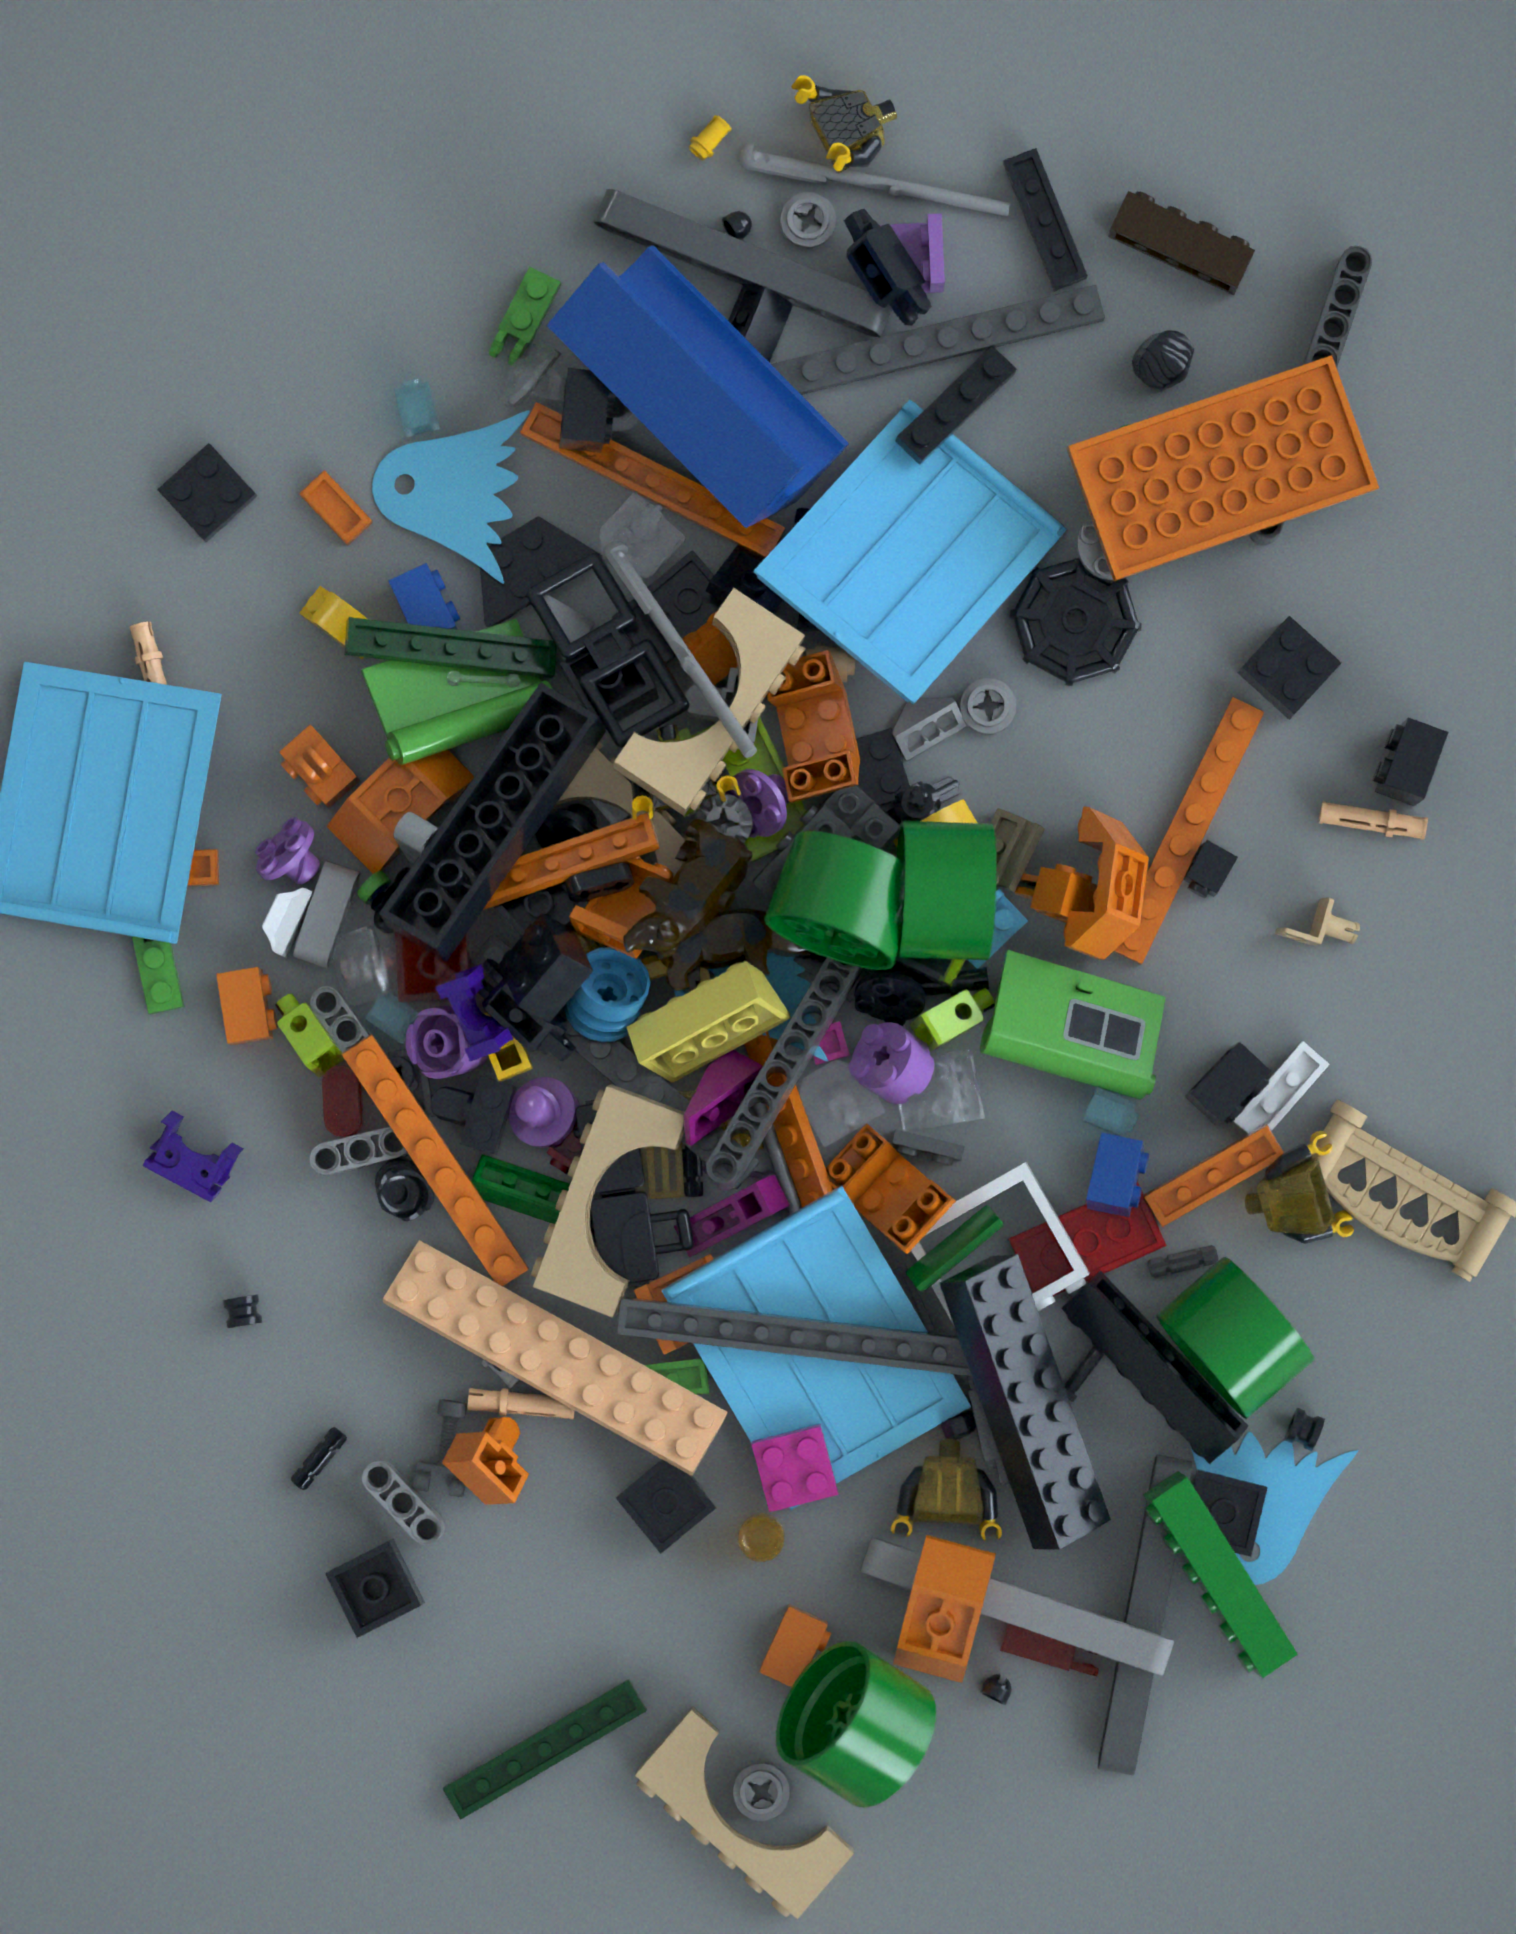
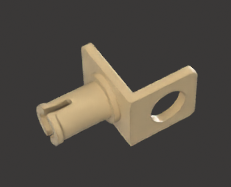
(1324, 924)

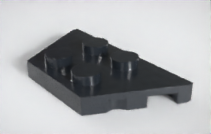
(525, 560)

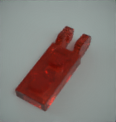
(1043, 1650)

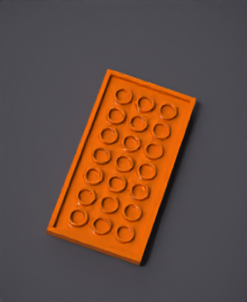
(1222, 468)

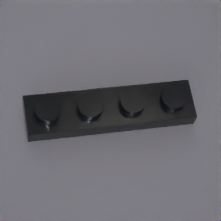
(1045, 219)
(955, 405)

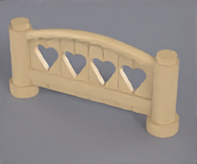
(1478, 1219)

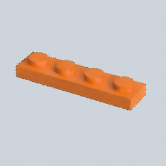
(1214, 1175)

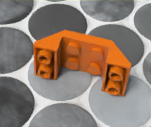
(816, 728)
(373, 810)
(1119, 887)
(888, 1189)
(944, 1608)

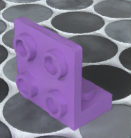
(925, 248)

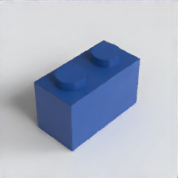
(421, 598)
(1116, 1175)

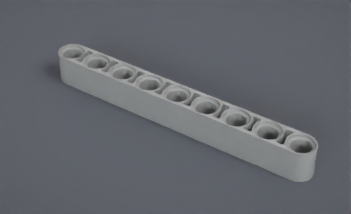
(1037, 1613)

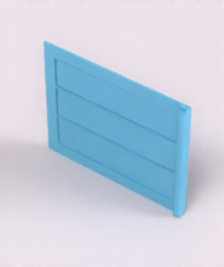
(909, 556)
(103, 800)
(824, 1269)

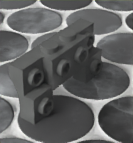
(842, 814)

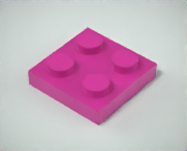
(794, 1468)

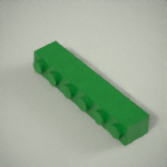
(1219, 1574)

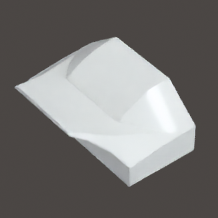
(286, 919)

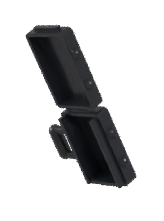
(623, 1216)

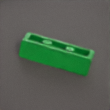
(518, 1188)
(954, 1248)

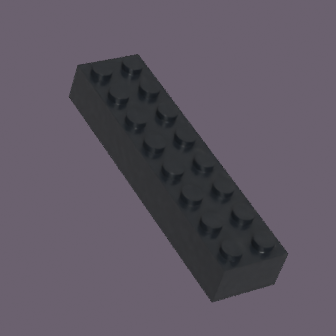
(493, 822)
(1025, 1402)

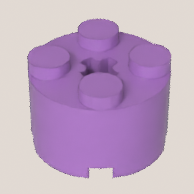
(438, 1044)
(891, 1062)

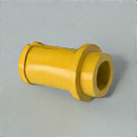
(709, 138)

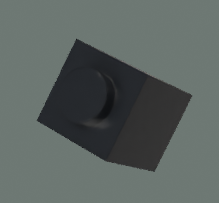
(1209, 869)

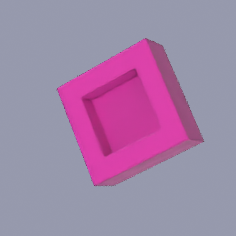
(833, 1044)

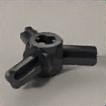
(922, 799)

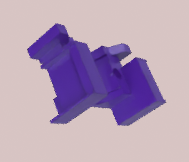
(482, 1031)
(187, 1166)

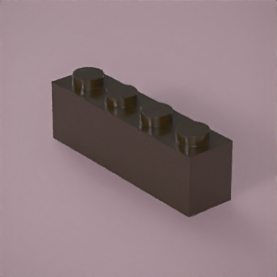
(1181, 242)

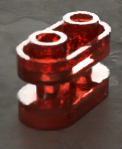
(342, 1102)

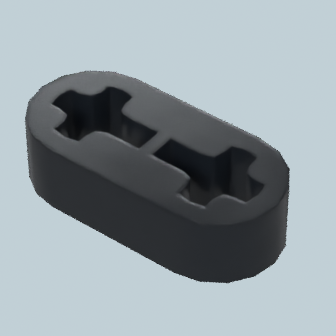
(599, 882)

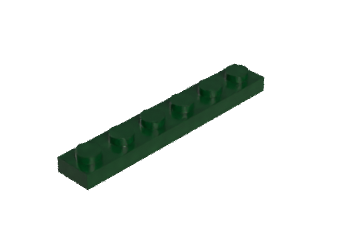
(450, 647)
(544, 1749)

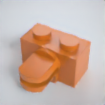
(318, 766)
(1058, 891)
(487, 1462)

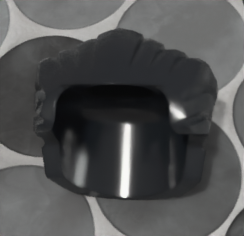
(1163, 359)
(403, 1189)

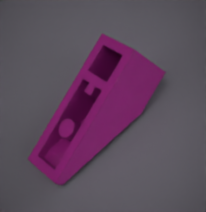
(719, 1094)
(736, 1213)

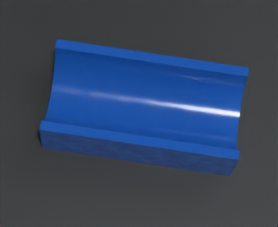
(698, 386)

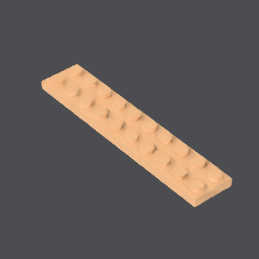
(555, 1357)

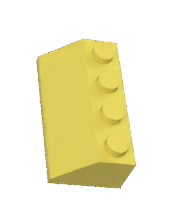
(707, 1022)

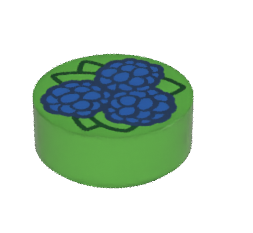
(373, 886)

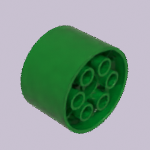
(948, 889)
(840, 900)
(1235, 1337)
(856, 1724)

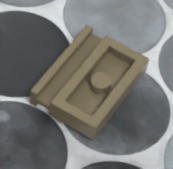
(1015, 845)

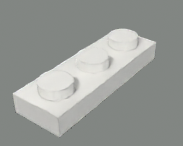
(1284, 1090)

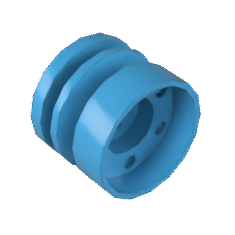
(609, 996)

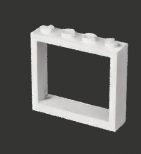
(1044, 1296)

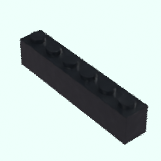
(1154, 1367)

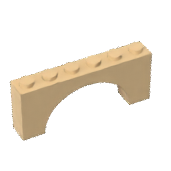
(681, 769)
(602, 783)
(571, 1260)
(786, 1872)

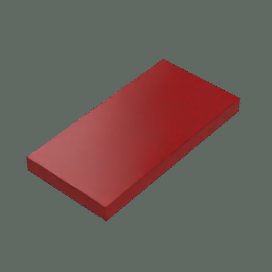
(1100, 1238)

